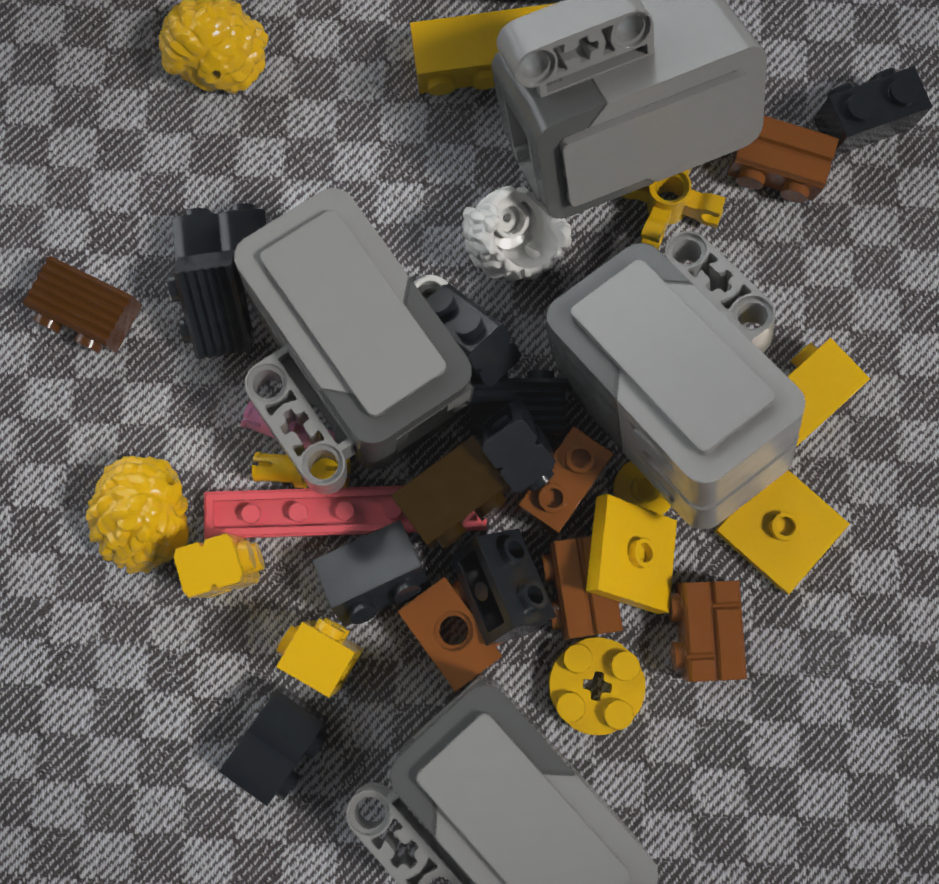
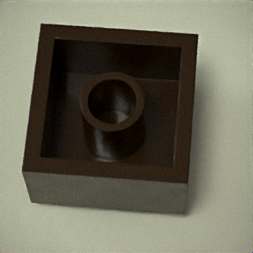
(452, 494)

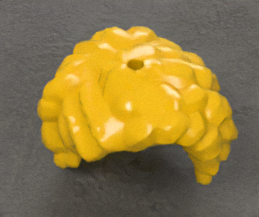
(213, 45)
(138, 513)

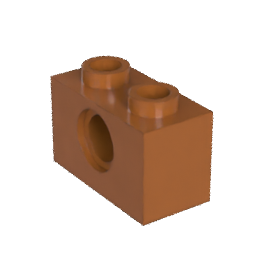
(575, 470)
(424, 617)

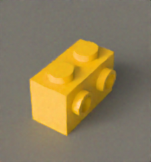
(318, 654)

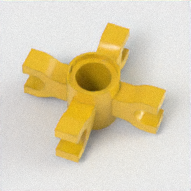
(703, 207)

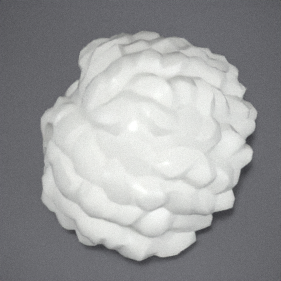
(519, 243)

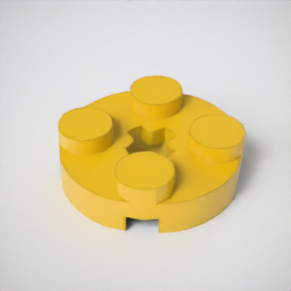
(614, 708)

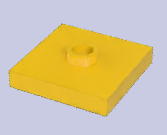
(783, 531)
(631, 555)

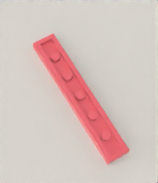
(306, 513)

